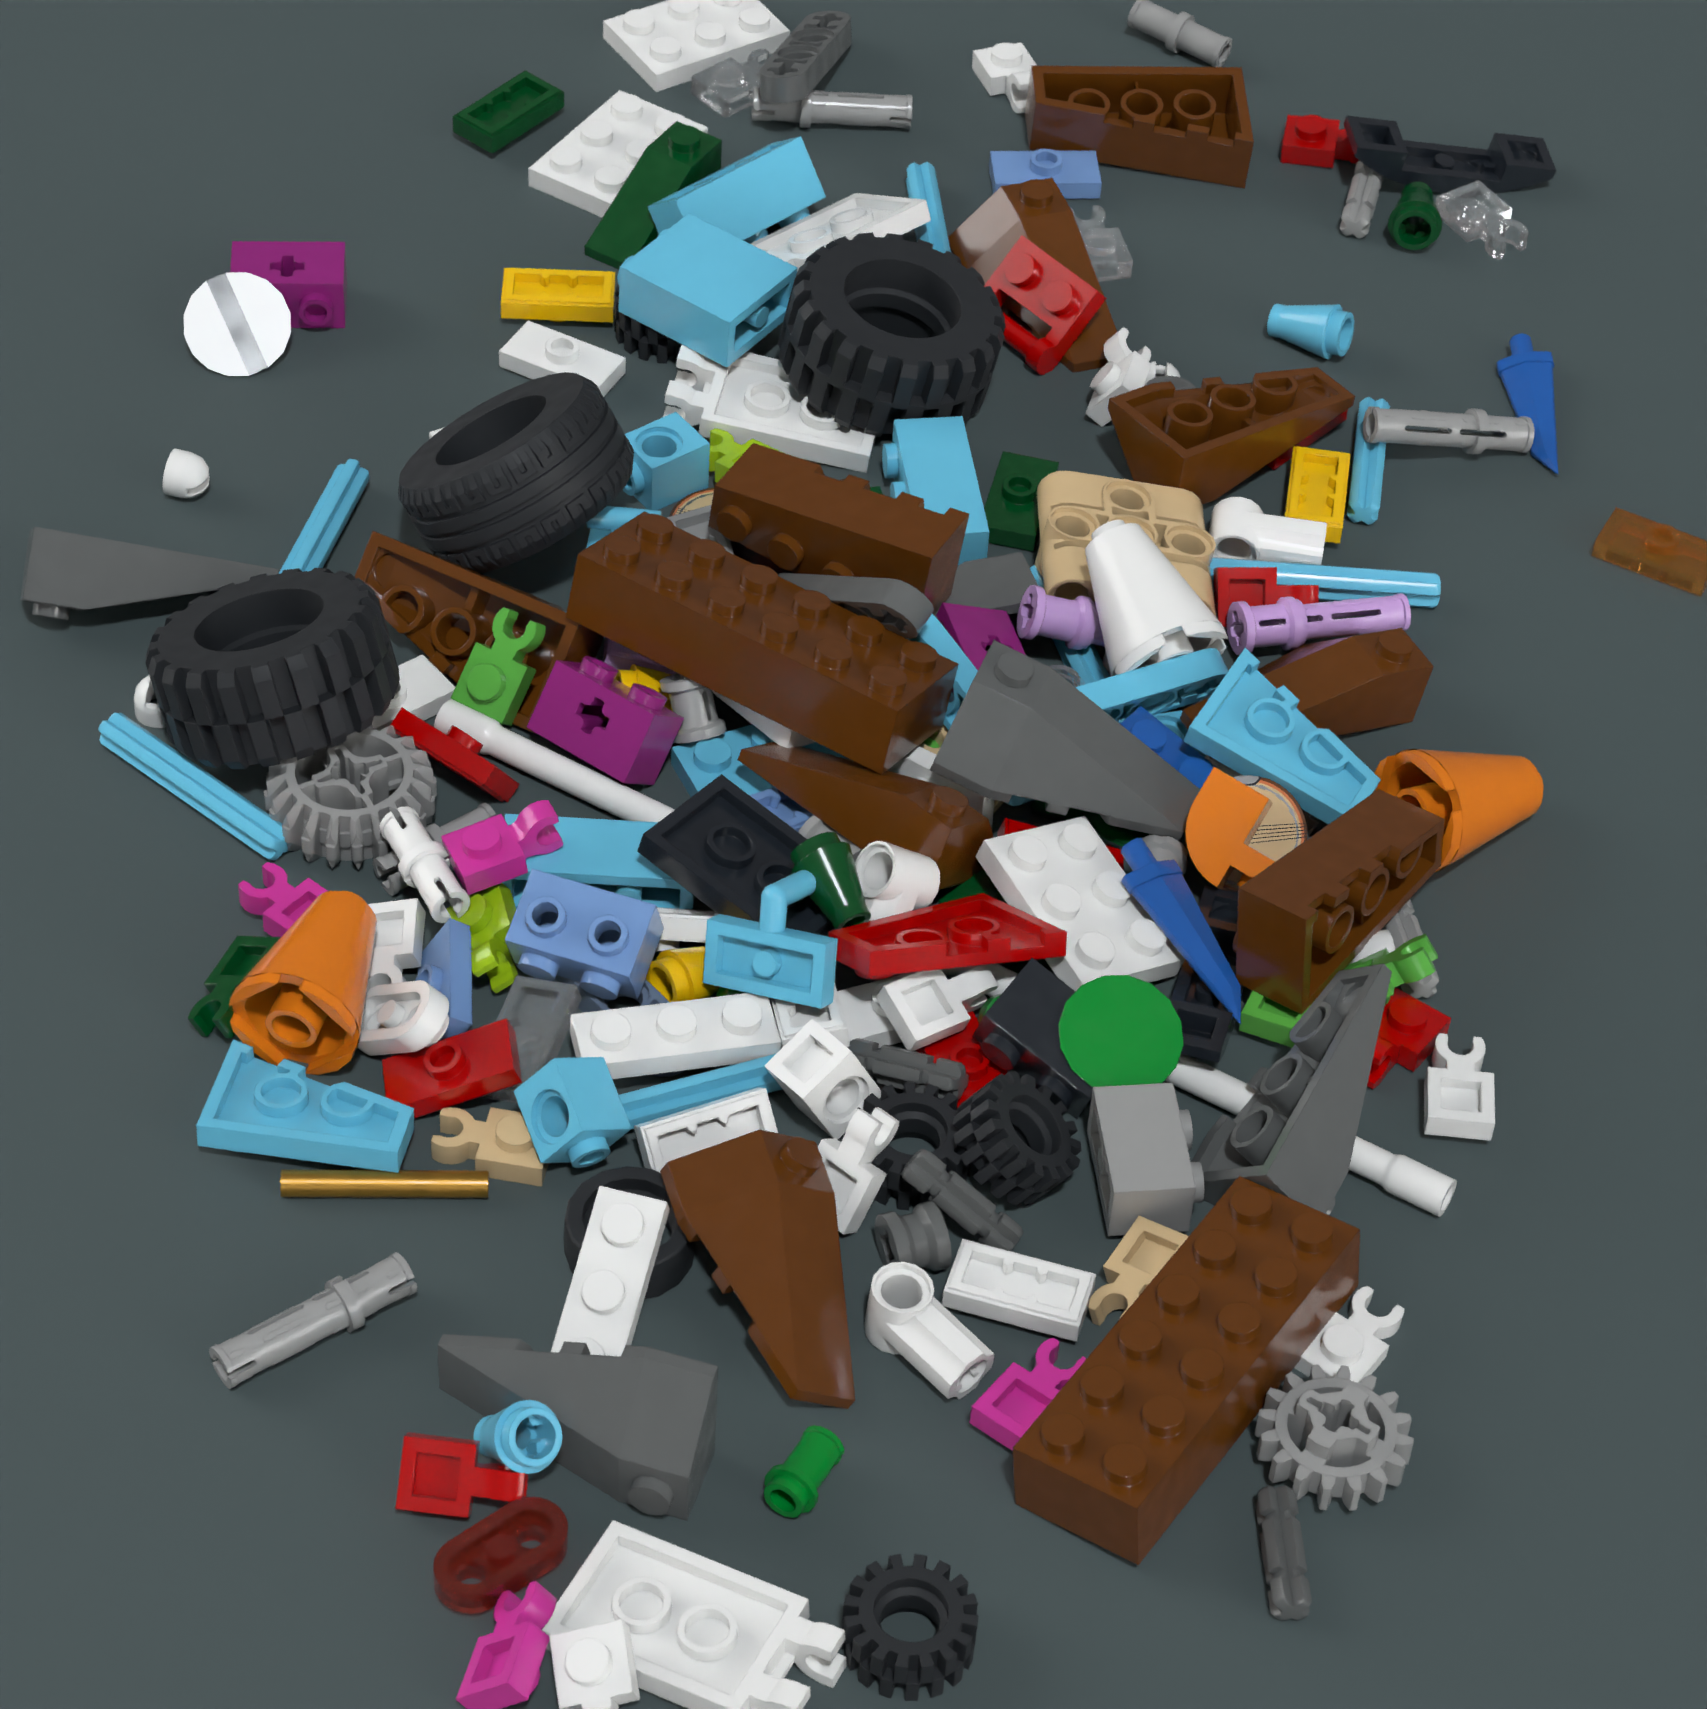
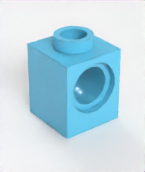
(667, 462)
(572, 1111)

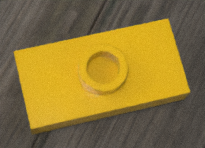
(558, 295)
(1318, 488)

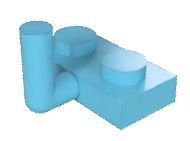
(769, 957)

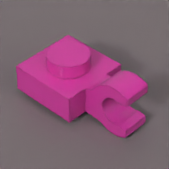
(496, 852)

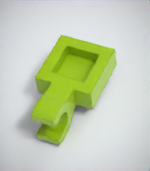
(489, 922)

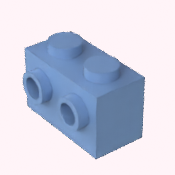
(584, 935)

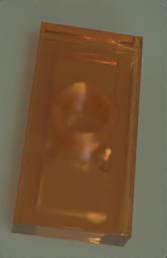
(1654, 551)

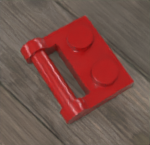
(1051, 295)

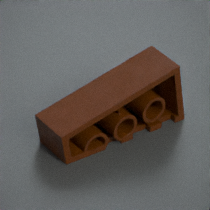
(1146, 118)
(835, 526)
(1331, 896)

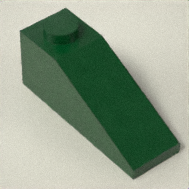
(666, 166)

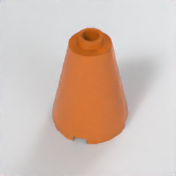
(1472, 791)
(310, 987)

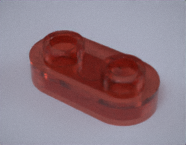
(496, 1557)

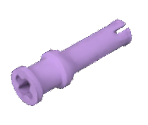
(1059, 618)
(1295, 622)

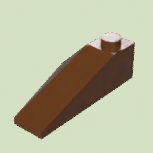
(1044, 218)
(1222, 431)
(452, 608)
(1350, 681)
(878, 806)
(775, 1236)

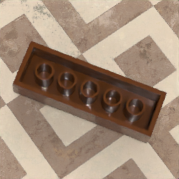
(762, 641)
(1186, 1369)

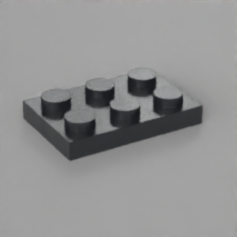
(727, 852)

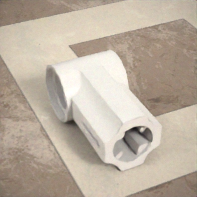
(1248, 534)
(896, 879)
(924, 1330)

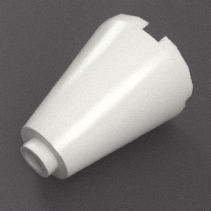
(1144, 601)

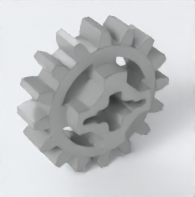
(1334, 1437)

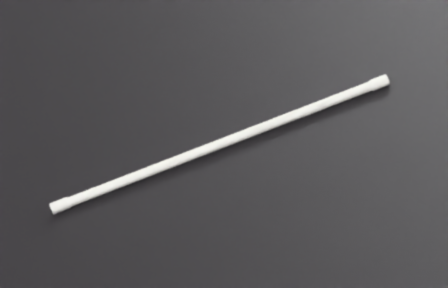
(1394, 1172)

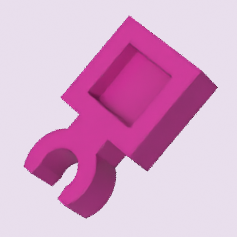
(280, 901)
(1021, 1396)
(509, 1659)

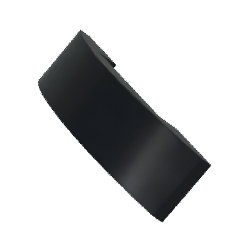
(1506, 166)
(1203, 1017)

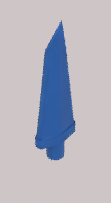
(1531, 392)
(1171, 905)

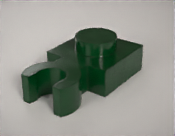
(221, 983)

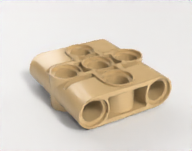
(1078, 503)

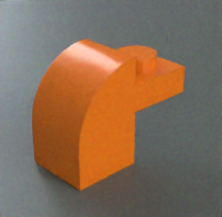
(1221, 828)

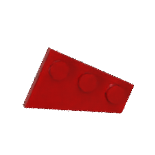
(947, 936)

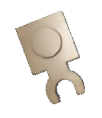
(495, 1145)
(1133, 1266)

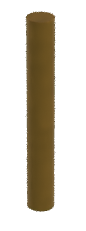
(385, 1184)

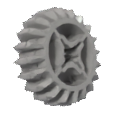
(343, 792)

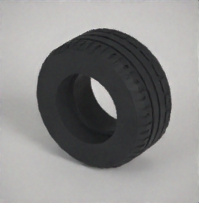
(517, 473)

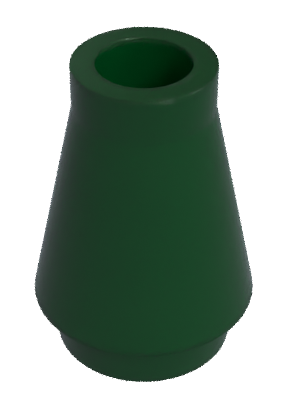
(1415, 217)
(836, 877)

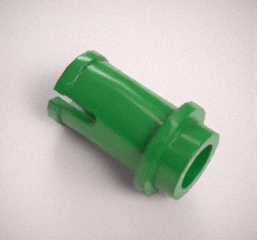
(794, 1484)

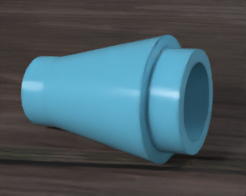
(1316, 328)
(521, 1436)

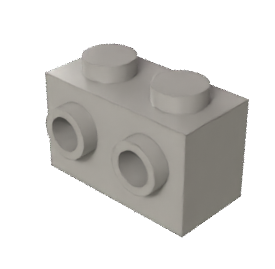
(1143, 1156)

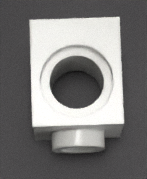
(822, 1078)

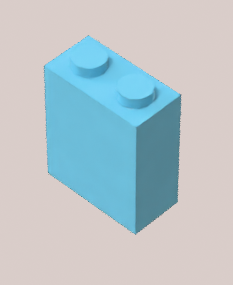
(706, 289)

